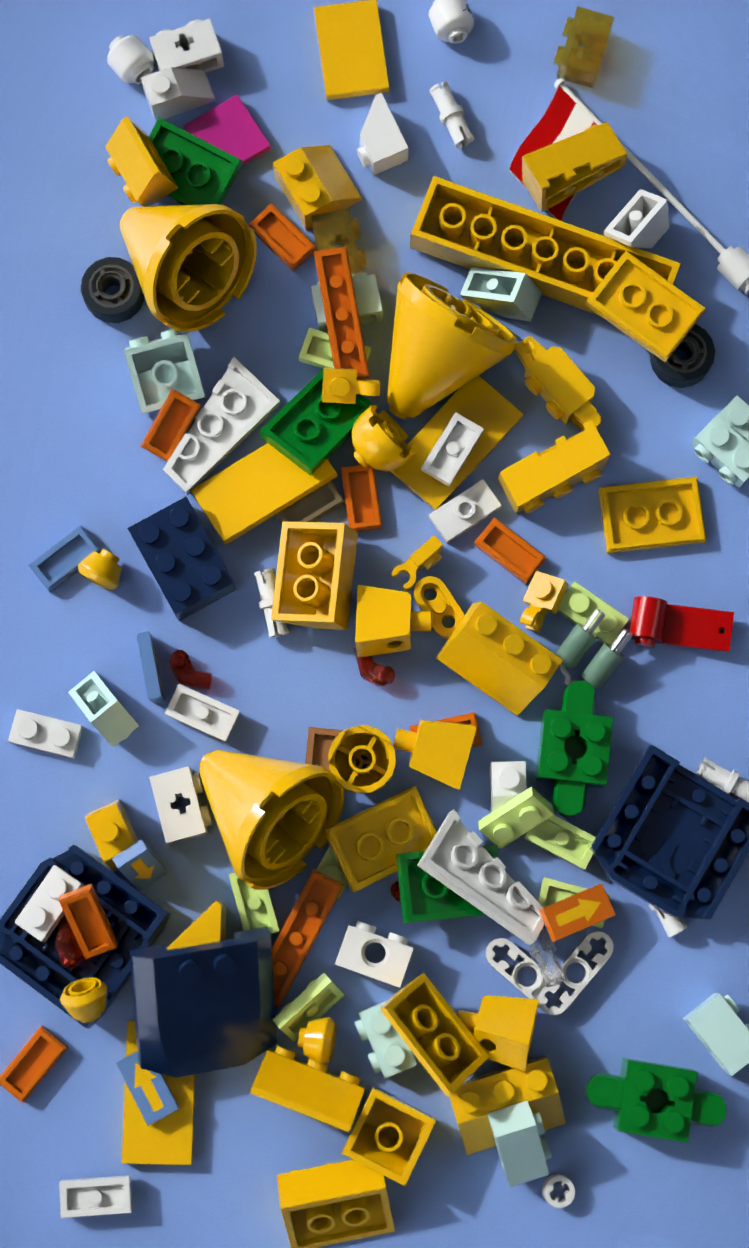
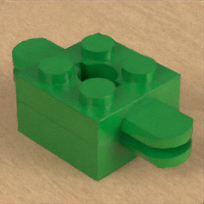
(574, 748)
(655, 1100)

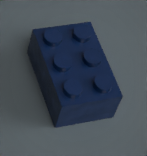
(182, 558)

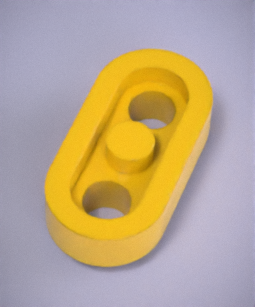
(442, 606)

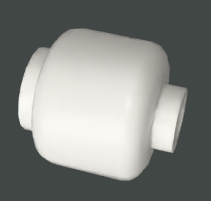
(451, 20)
(130, 59)

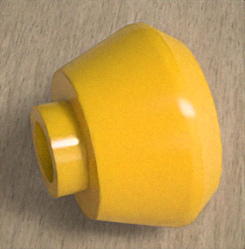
(101, 569)
(85, 999)
(318, 1039)

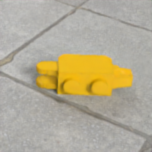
(558, 383)

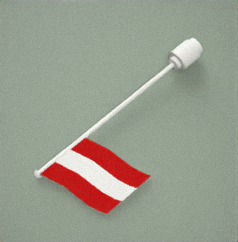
(568, 117)

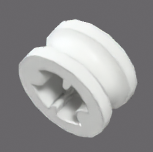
(568, 1194)

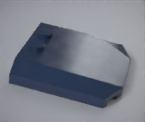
(673, 838)
(131, 914)
(204, 1004)

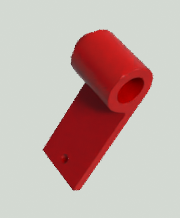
(679, 625)

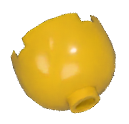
(380, 441)
(359, 743)

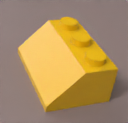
(315, 575)
(498, 658)
(434, 1033)
(308, 1088)
(500, 1090)
(334, 1204)

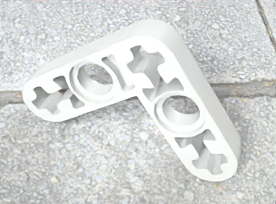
(538, 989)

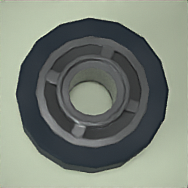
(99, 278)
(687, 372)

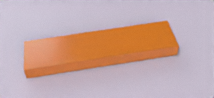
(341, 310)
(302, 930)

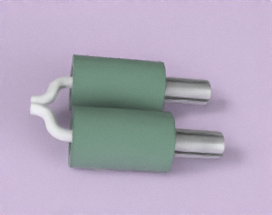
(578, 644)

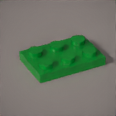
(197, 167)
(311, 429)
(427, 898)

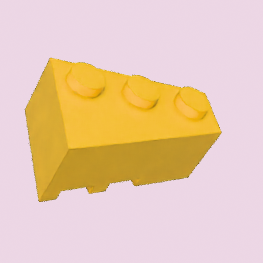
(572, 165)
(555, 469)

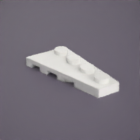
(472, 873)

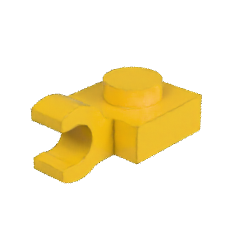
(342, 386)
(426, 556)
(542, 597)

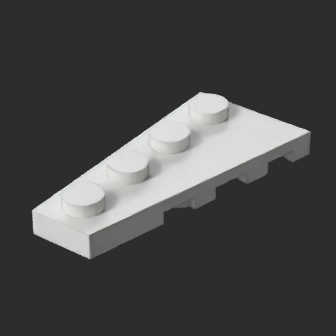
(227, 419)

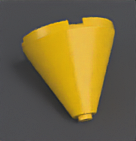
(189, 260)
(438, 345)
(269, 812)

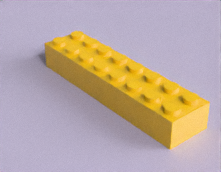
(499, 235)

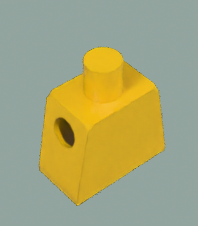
(386, 621)
(438, 749)
(111, 831)
(504, 1028)

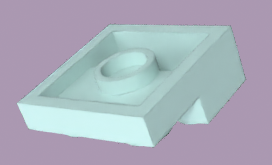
(161, 367)
(727, 442)
(390, 1051)

